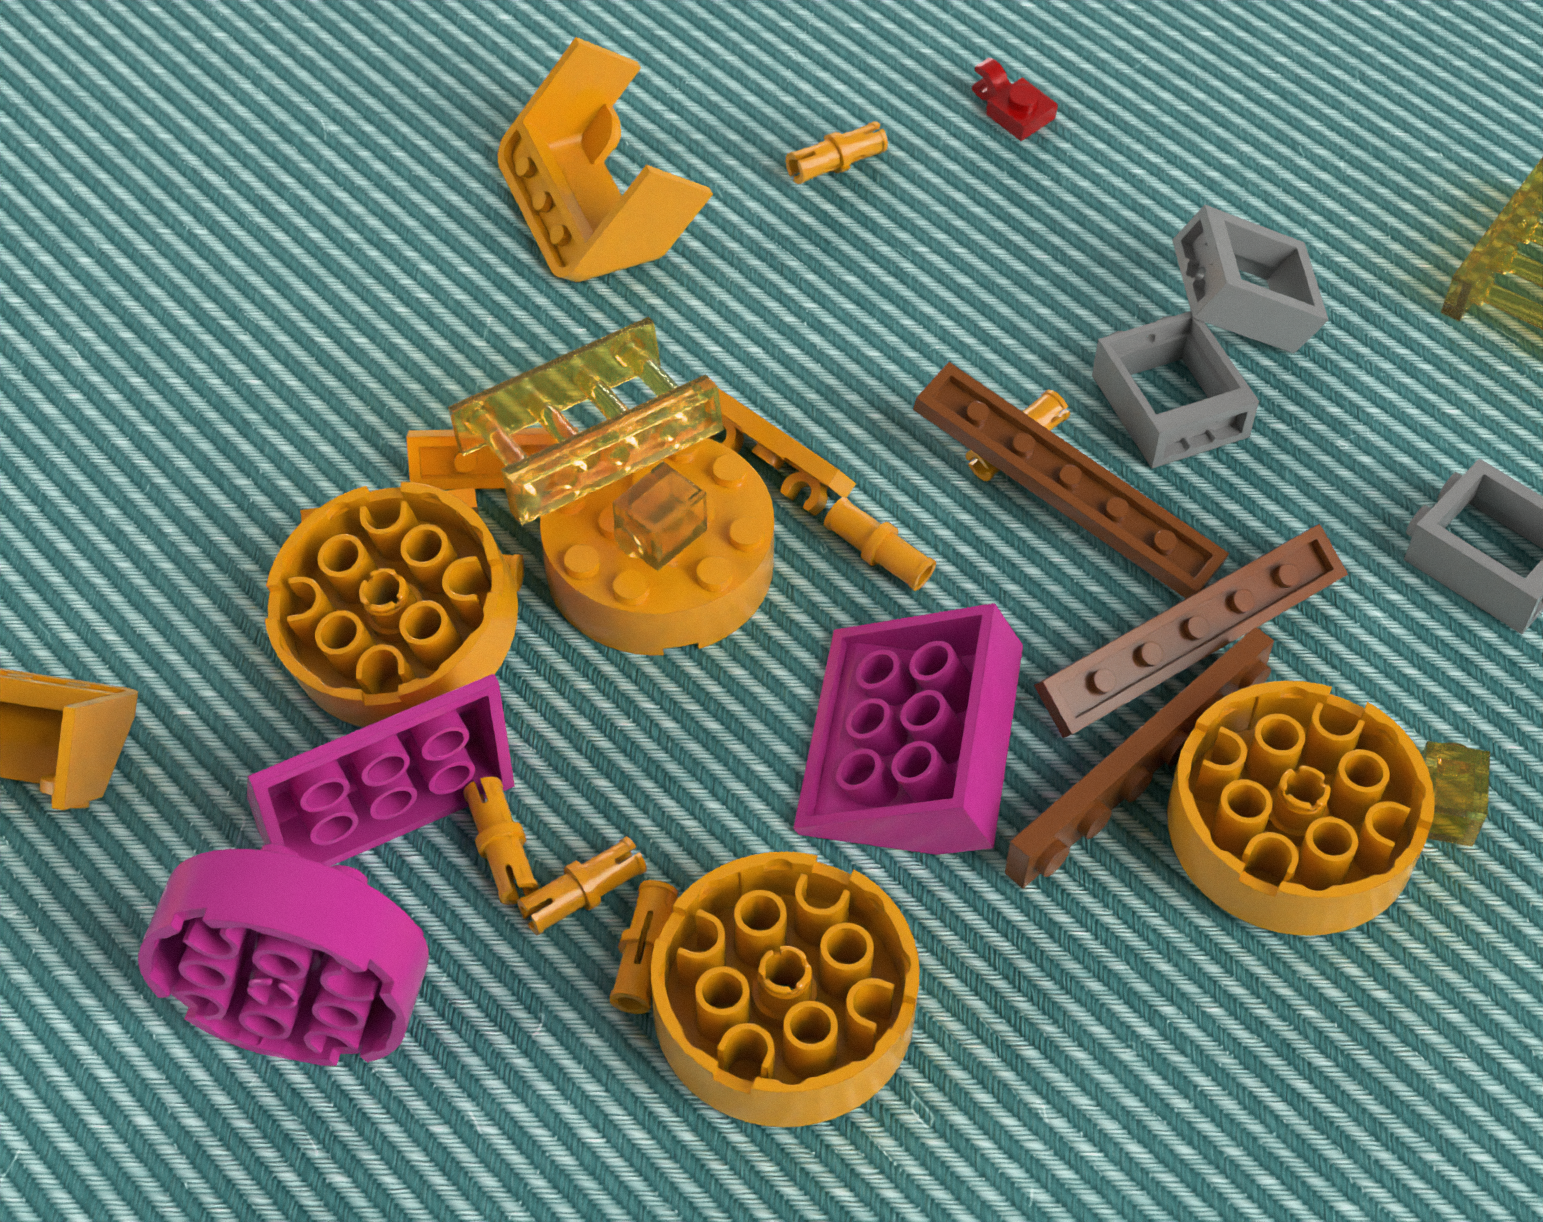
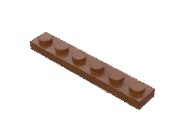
(1070, 481)
(1190, 631)
(1131, 766)

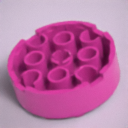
(285, 955)

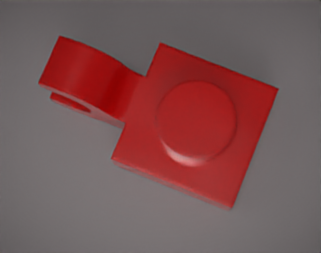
(1014, 106)

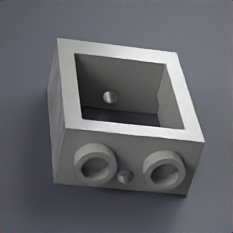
(1224, 244)
(1189, 429)
(1465, 568)

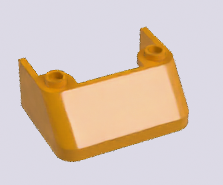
(560, 177)
(62, 734)

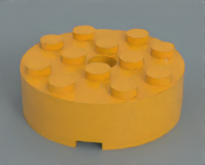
(339, 589)
(698, 593)
(1299, 808)
(773, 1049)

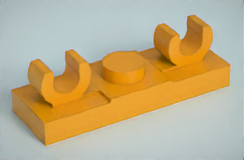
(778, 447)
(438, 463)

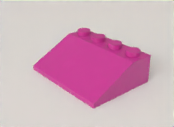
(913, 733)
(384, 776)

